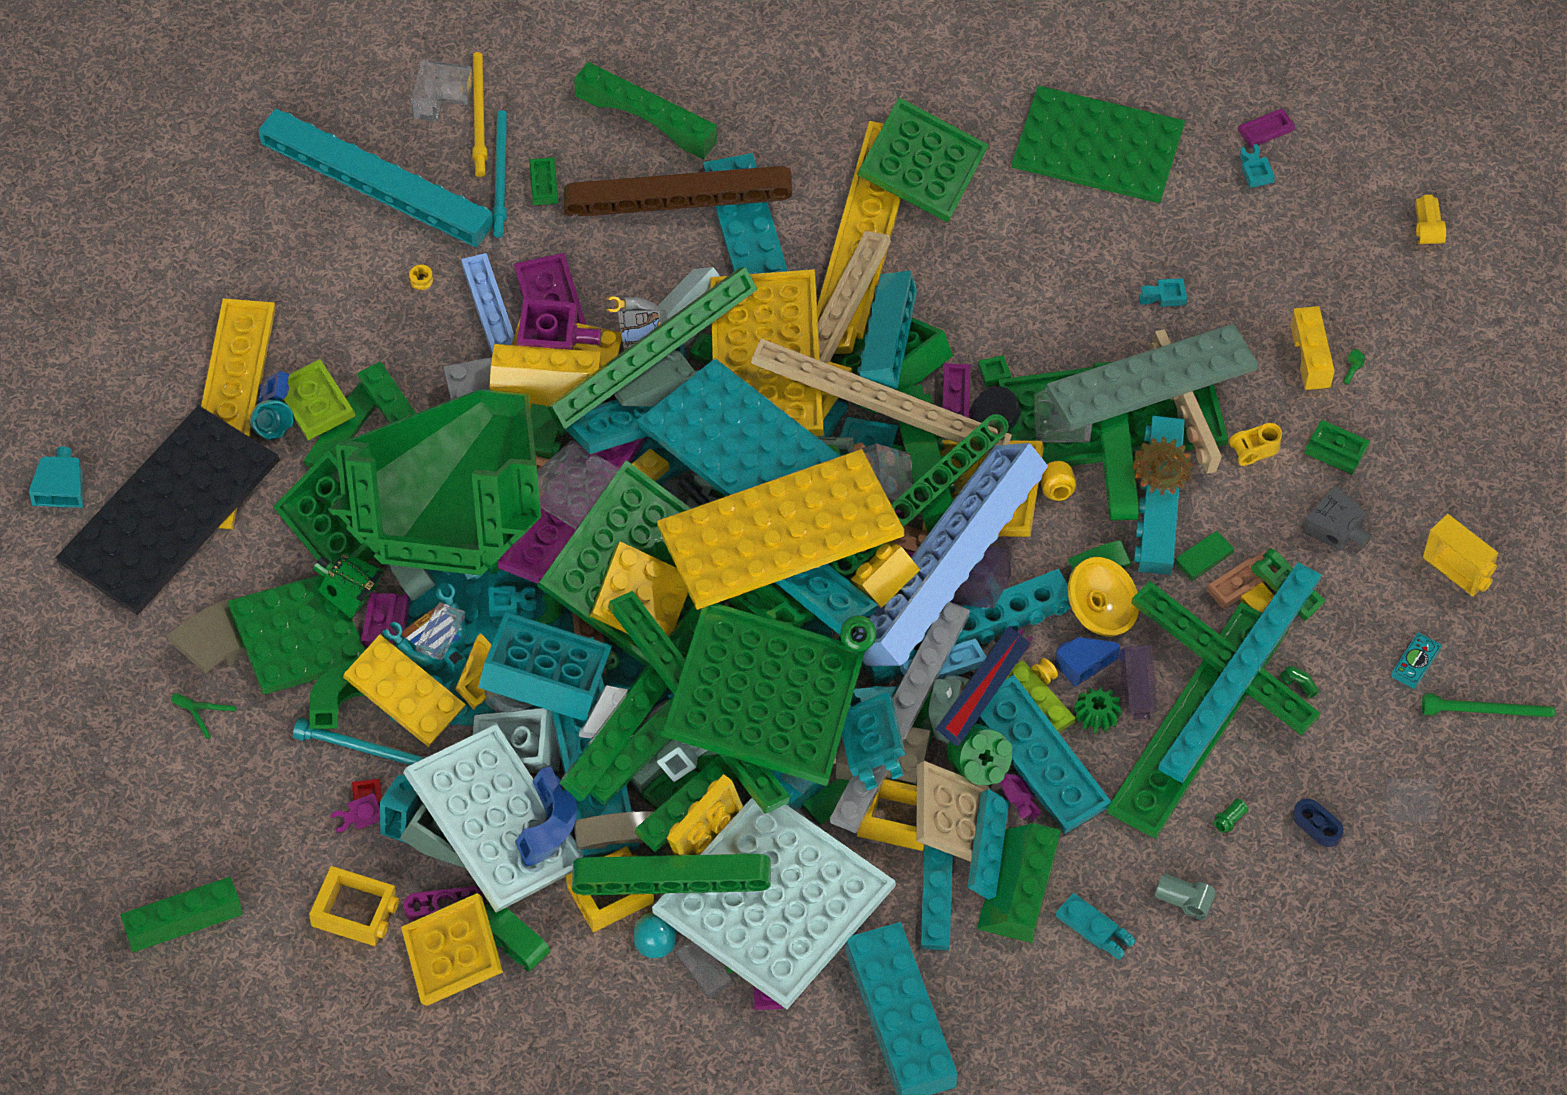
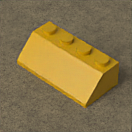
(540, 371)

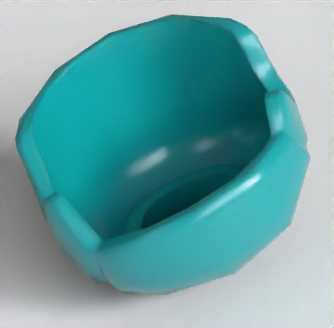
(271, 419)
(654, 936)

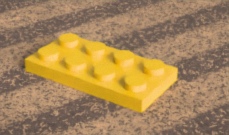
(404, 690)

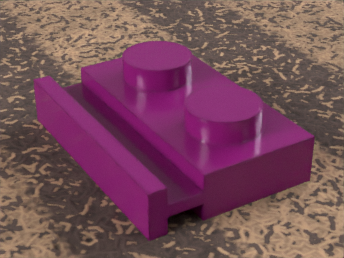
(383, 610)

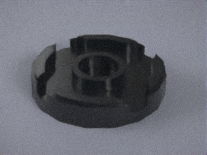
(996, 401)

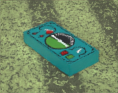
(1416, 660)

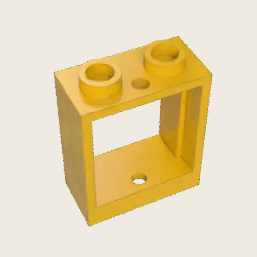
(1461, 555)
(890, 831)
(327, 895)
(601, 918)

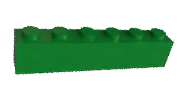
(924, 454)

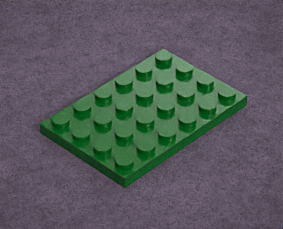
(1098, 144)

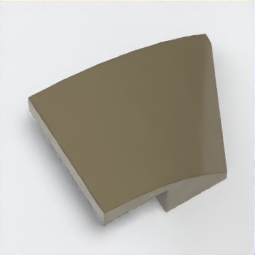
(209, 637)

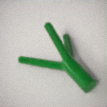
(193, 707)

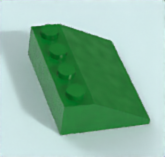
(924, 352)
(308, 515)

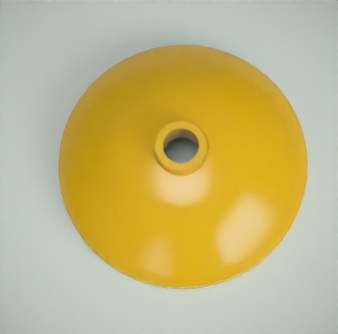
(1110, 590)

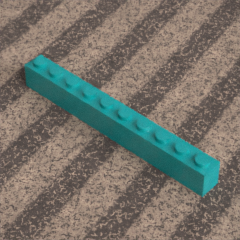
(376, 177)

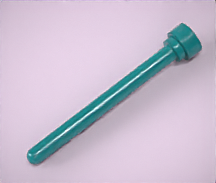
(302, 732)

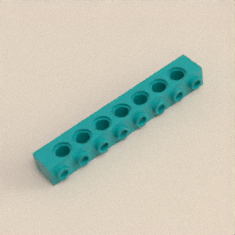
(1023, 596)

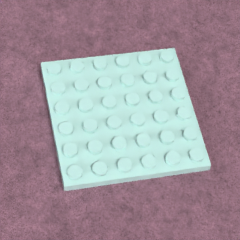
(798, 924)

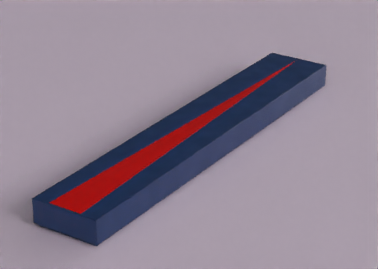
(982, 686)

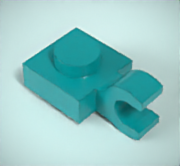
(1167, 291)

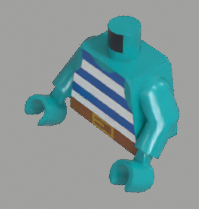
(408, 638)

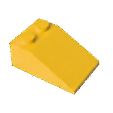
(885, 573)

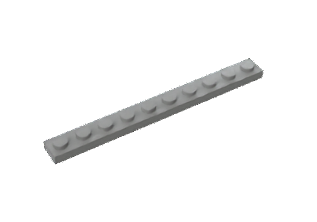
(907, 703)

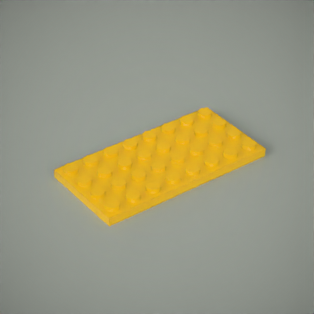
(783, 314)
(780, 529)

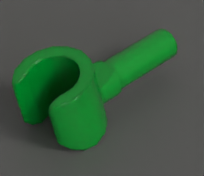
(1357, 360)

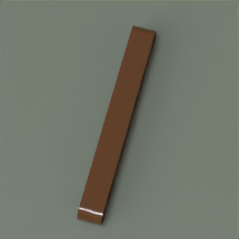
(678, 191)

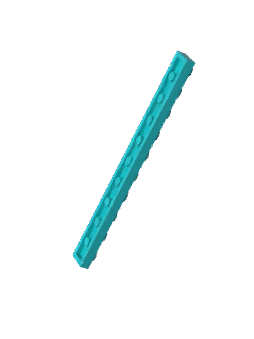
(1239, 672)

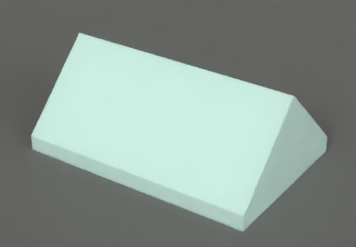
(688, 290)

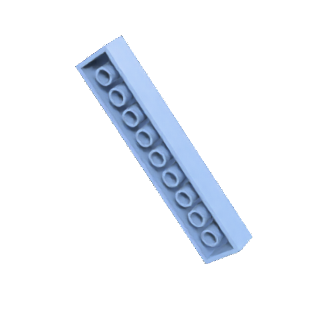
(954, 549)

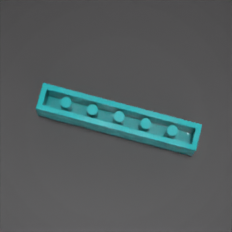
(888, 329)
(1158, 511)

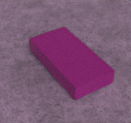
(1266, 128)

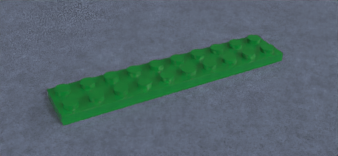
(1150, 795)

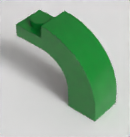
(328, 695)

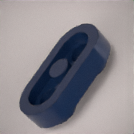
(1319, 823)

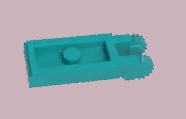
(1094, 925)

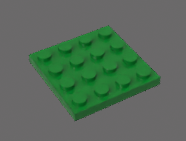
(923, 159)
(293, 634)

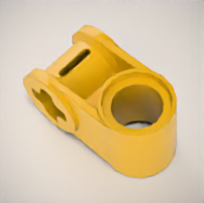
(1252, 446)

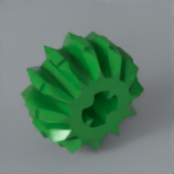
(1087, 711)

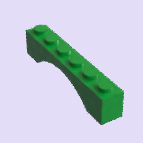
(682, 126)

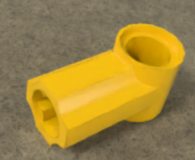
(1429, 224)

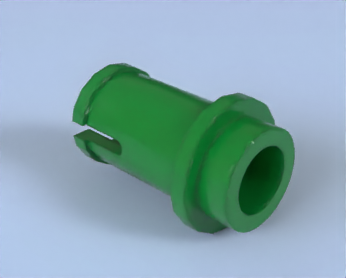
(1226, 820)

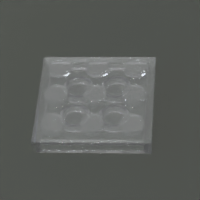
(573, 483)

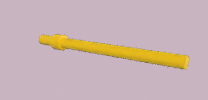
(479, 151)

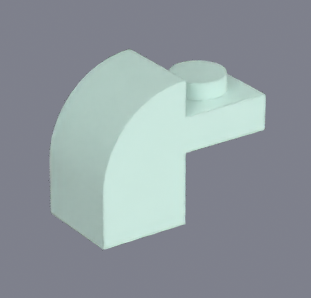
(678, 758)

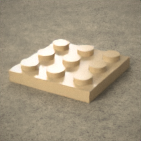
(947, 810)

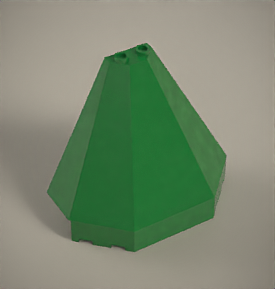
(443, 483)

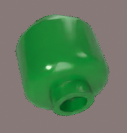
(869, 633)

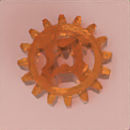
(1171, 475)

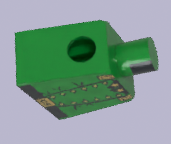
(347, 582)

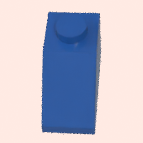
(1085, 658)

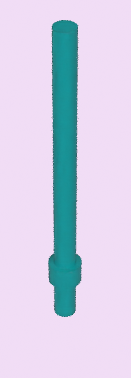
(499, 211)

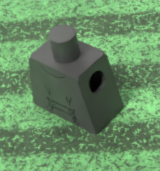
(1337, 521)

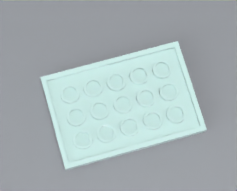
(482, 805)

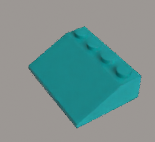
(544, 666)

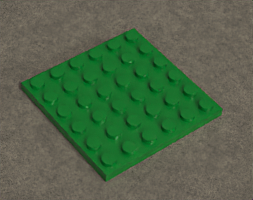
(623, 514)
(764, 693)

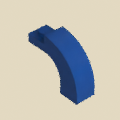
(561, 811)

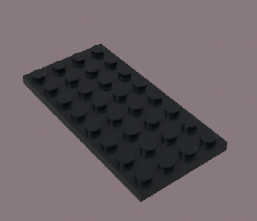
(167, 509)

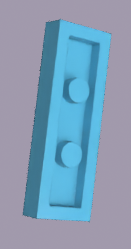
(962, 659)

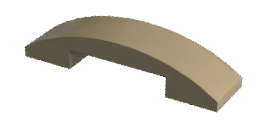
(608, 829)

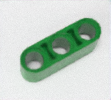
(517, 938)

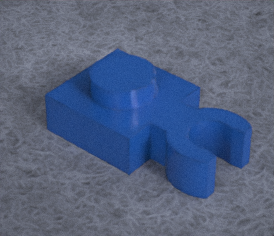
(275, 388)

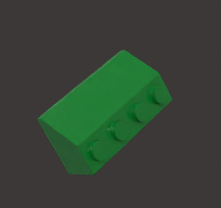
(1022, 882)

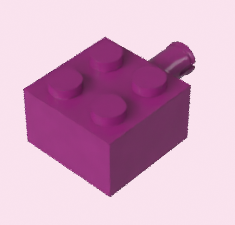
(553, 326)

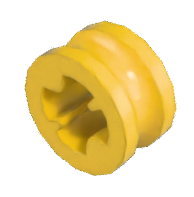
(427, 280)
(1045, 670)

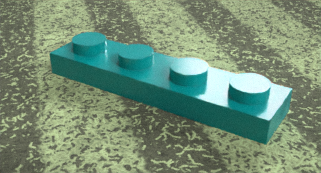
(988, 844)
(936, 899)

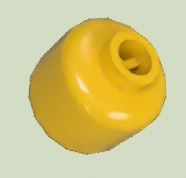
(1058, 481)

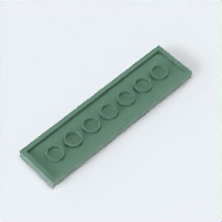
(1151, 377)

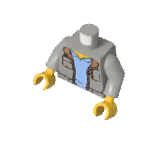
(637, 317)

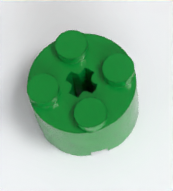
(991, 763)

